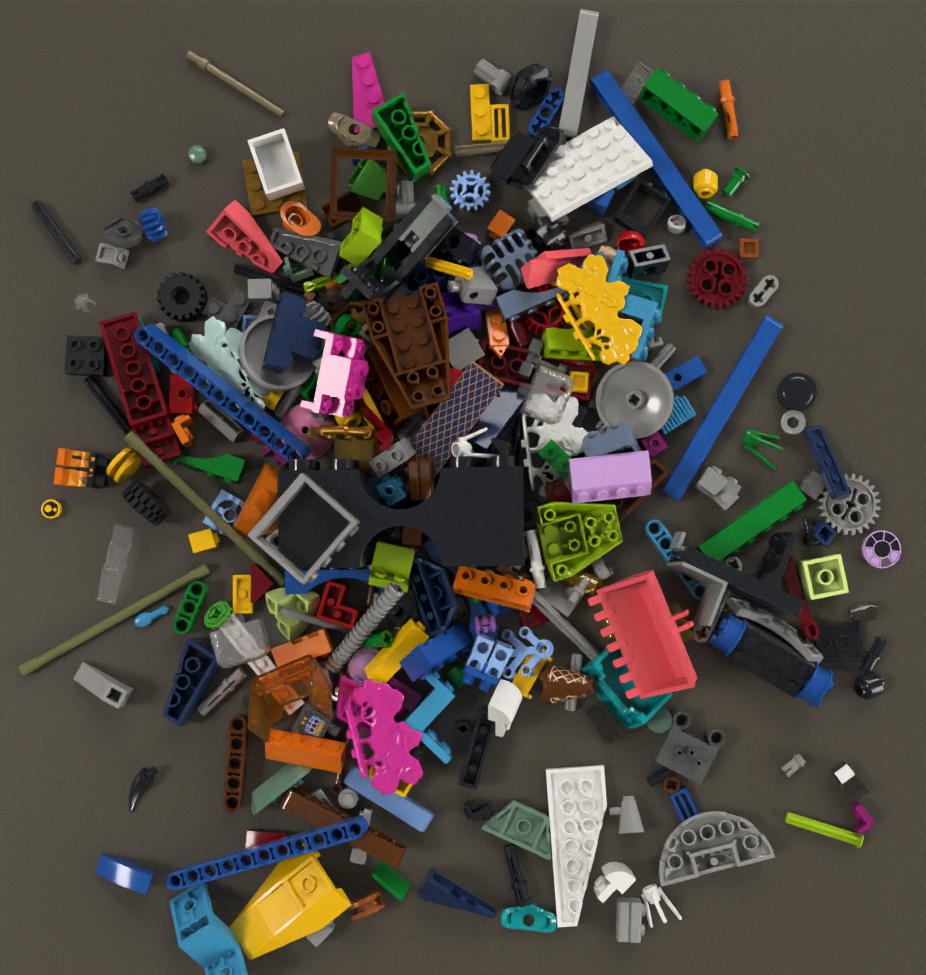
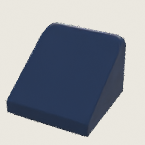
(823, 532)

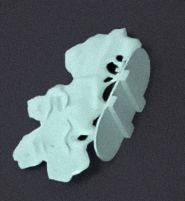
(219, 359)

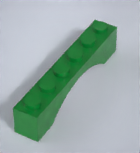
(226, 466)

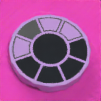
(881, 549)

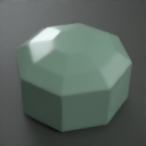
(197, 155)

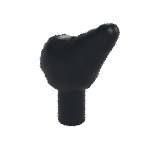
(808, 539)

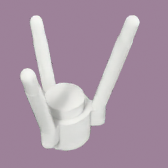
(464, 448)
(652, 894)

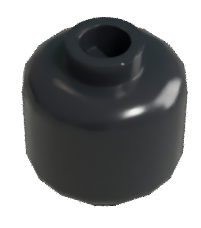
(869, 685)

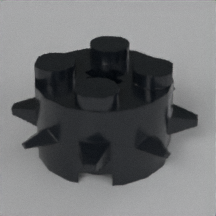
(545, 235)

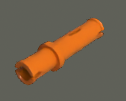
(728, 109)

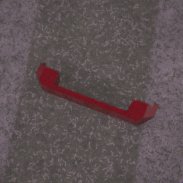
(384, 436)
(793, 585)

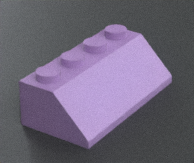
(610, 477)

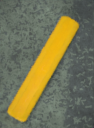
(449, 268)

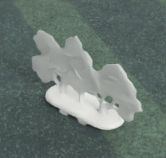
(563, 434)

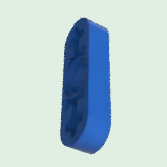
(554, 109)

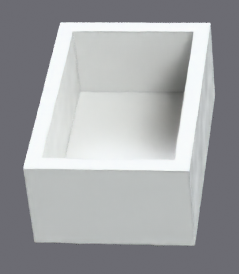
(276, 164)

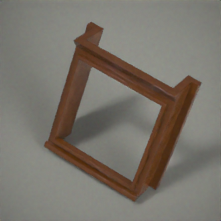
(371, 154)

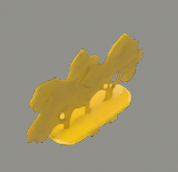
(600, 305)

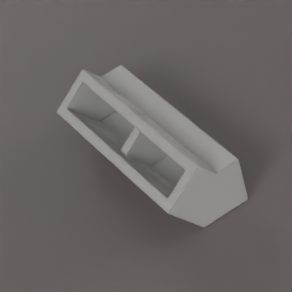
(220, 420)

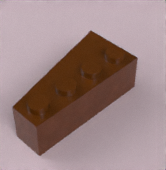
(626, 506)

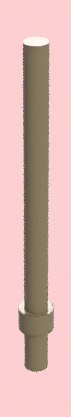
(204, 64)

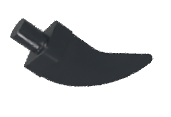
(140, 783)

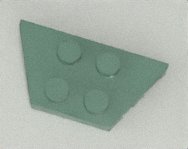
(522, 827)

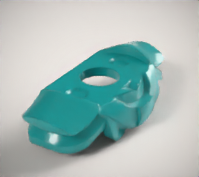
(543, 920)

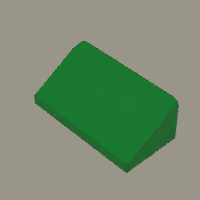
(391, 880)

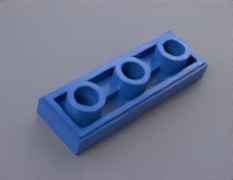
(686, 372)

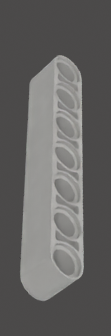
(578, 72)

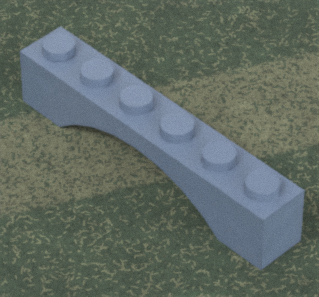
(517, 303)

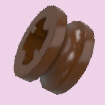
(671, 790)

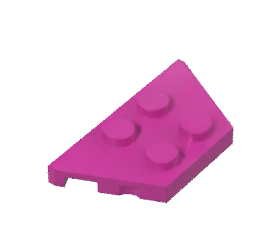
(346, 688)

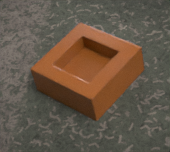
(748, 248)

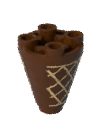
(564, 684)

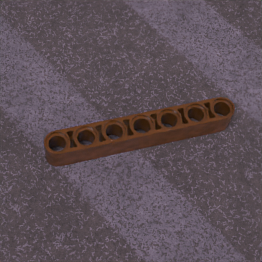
(322, 814)

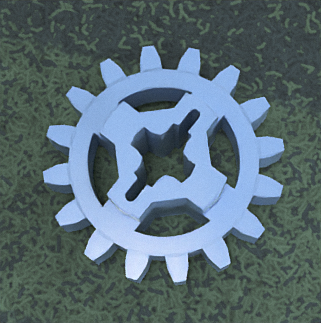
(476, 186)

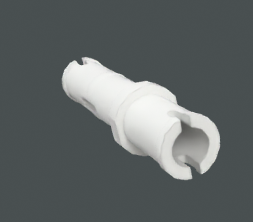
(535, 559)

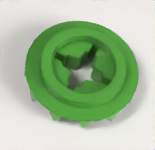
(213, 613)

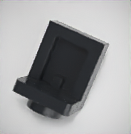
(482, 812)

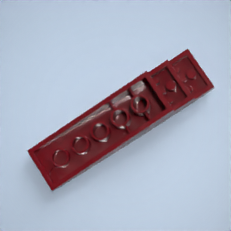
(512, 359)
(139, 387)

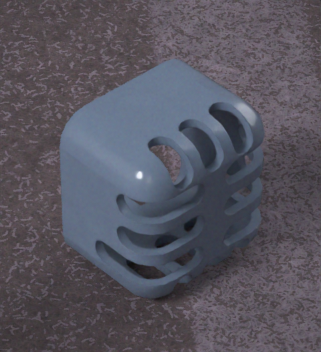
(524, 250)
(610, 441)

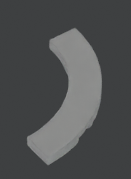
(767, 619)

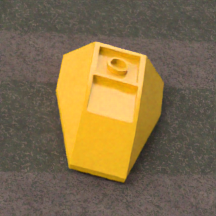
(289, 906)

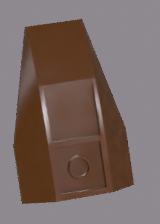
(413, 343)

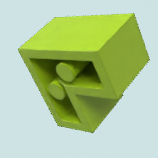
(363, 237)

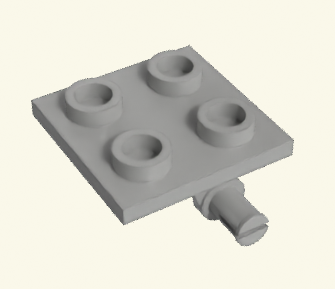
(562, 597)

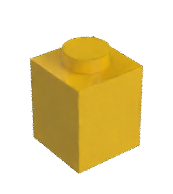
(204, 540)

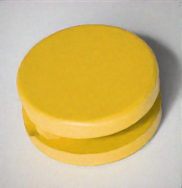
(124, 465)

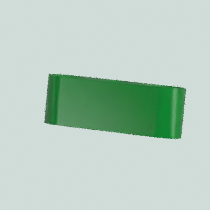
(184, 614)

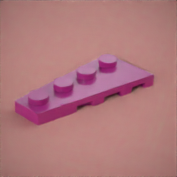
(366, 90)

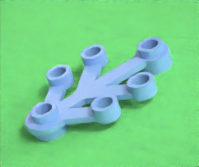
(522, 652)

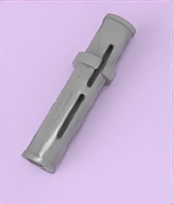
(221, 692)

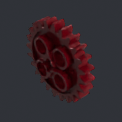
(700, 274)

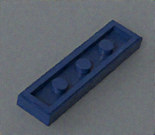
(826, 462)

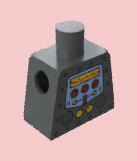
(314, 723)

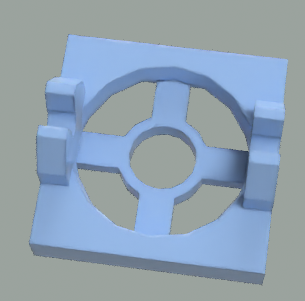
(222, 497)

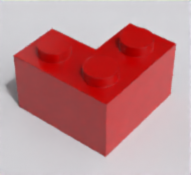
(333, 608)

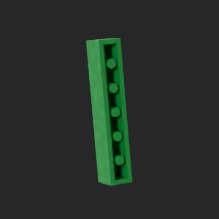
(752, 522)

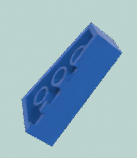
(437, 651)

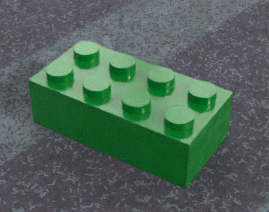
(678, 105)

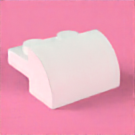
(504, 706)
(615, 877)

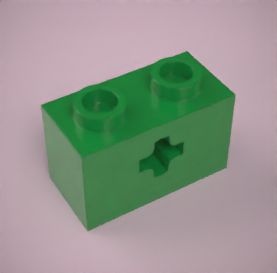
(556, 458)

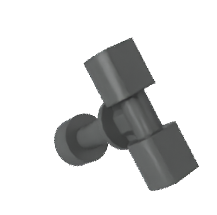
(534, 360)

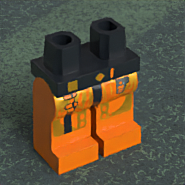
(87, 471)

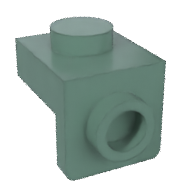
(296, 270)

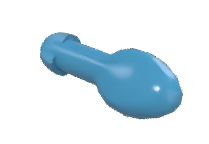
(146, 618)

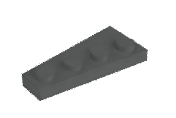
(312, 251)

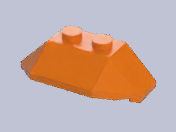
(260, 500)

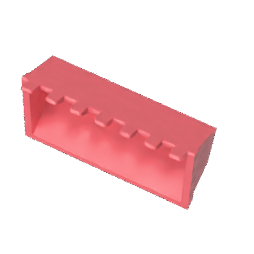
(645, 636)

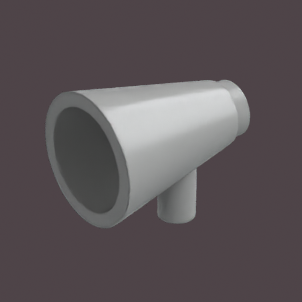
(629, 816)

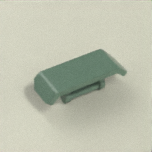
(274, 788)

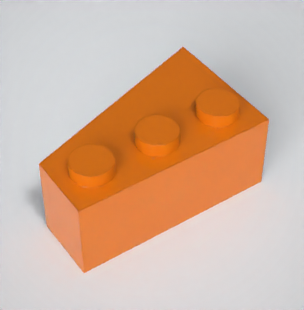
(313, 644)

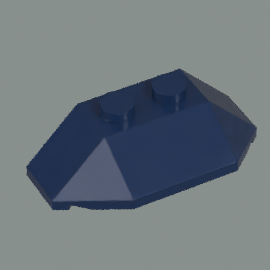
(433, 594)

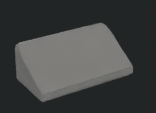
(587, 235)

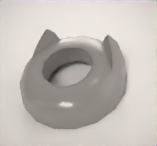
(793, 414)

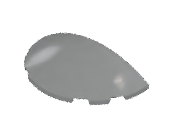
(711, 844)

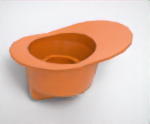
(299, 219)

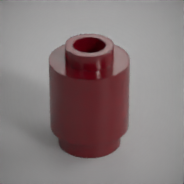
(518, 334)

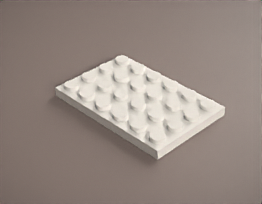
(588, 168)

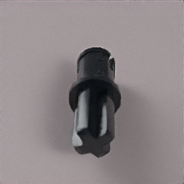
(873, 654)

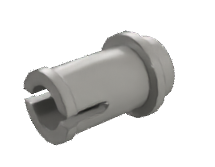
(795, 763)

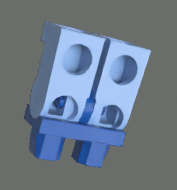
(486, 668)

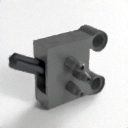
(684, 752)

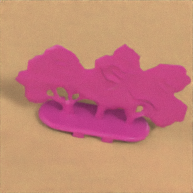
(388, 739)

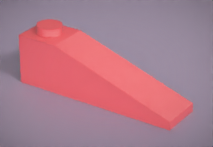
(240, 232)

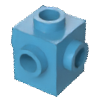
(391, 488)

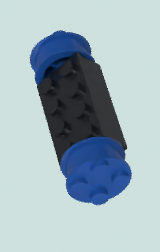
(770, 658)

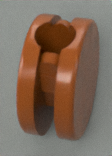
(366, 905)

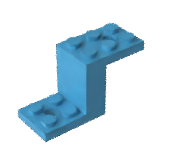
(635, 308)
(428, 710)
(204, 934)

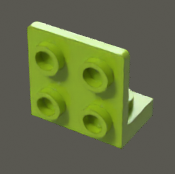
(391, 564)

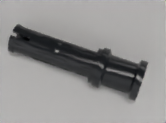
(518, 883)

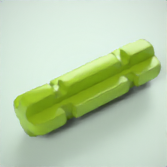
(318, 283)

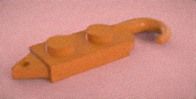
(496, 331)

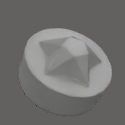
(676, 224)

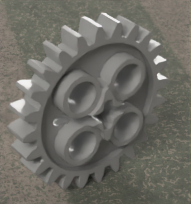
(864, 511)

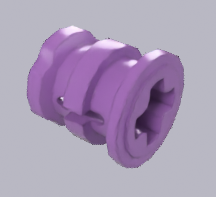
(485, 624)

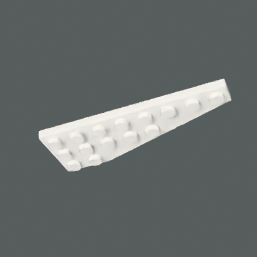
(575, 817)

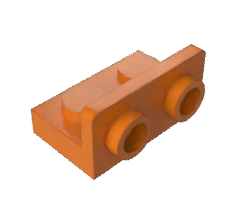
(180, 427)

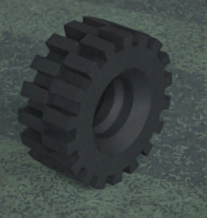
(192, 307)
(146, 502)

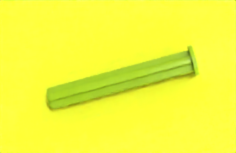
(824, 829)

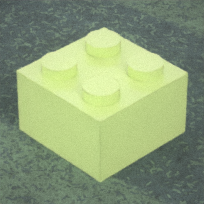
(822, 576)

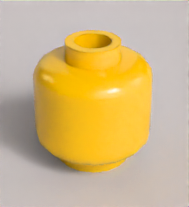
(705, 183)
(352, 421)

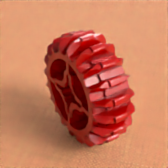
(547, 318)

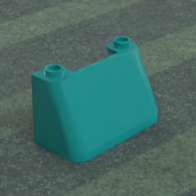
(609, 689)

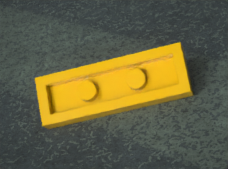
(480, 113)

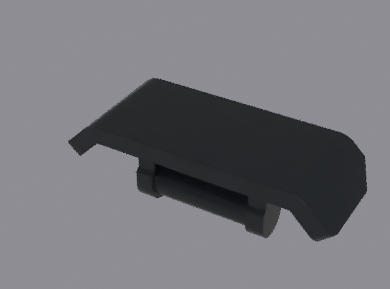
(536, 158)

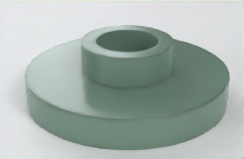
(660, 721)

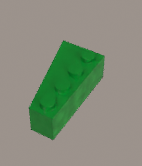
(401, 134)

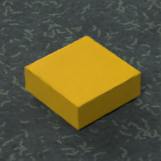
(580, 381)

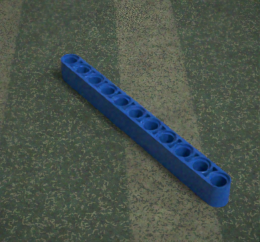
(663, 169)
(213, 392)
(722, 408)
(274, 849)

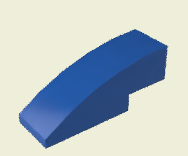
(125, 873)

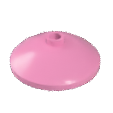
(300, 417)

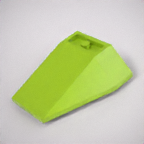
(575, 535)

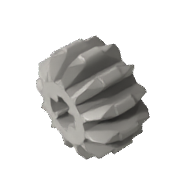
(318, 313)

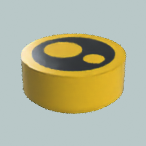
(51, 509)

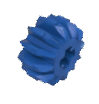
(153, 224)

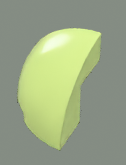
(303, 603)

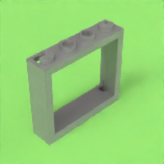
(274, 512)

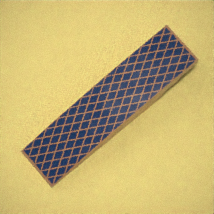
(453, 418)

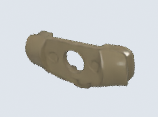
(340, 125)

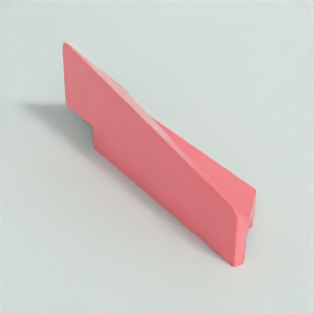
(545, 266)

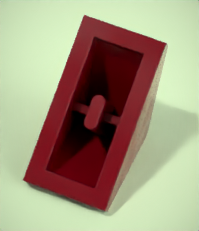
(260, 583)

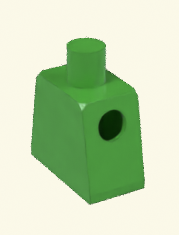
(368, 179)

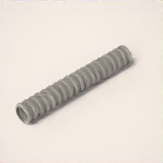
(364, 627)

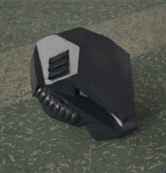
(533, 78)

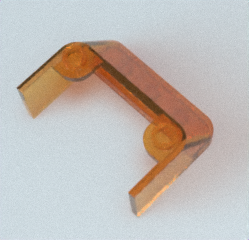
(285, 685)

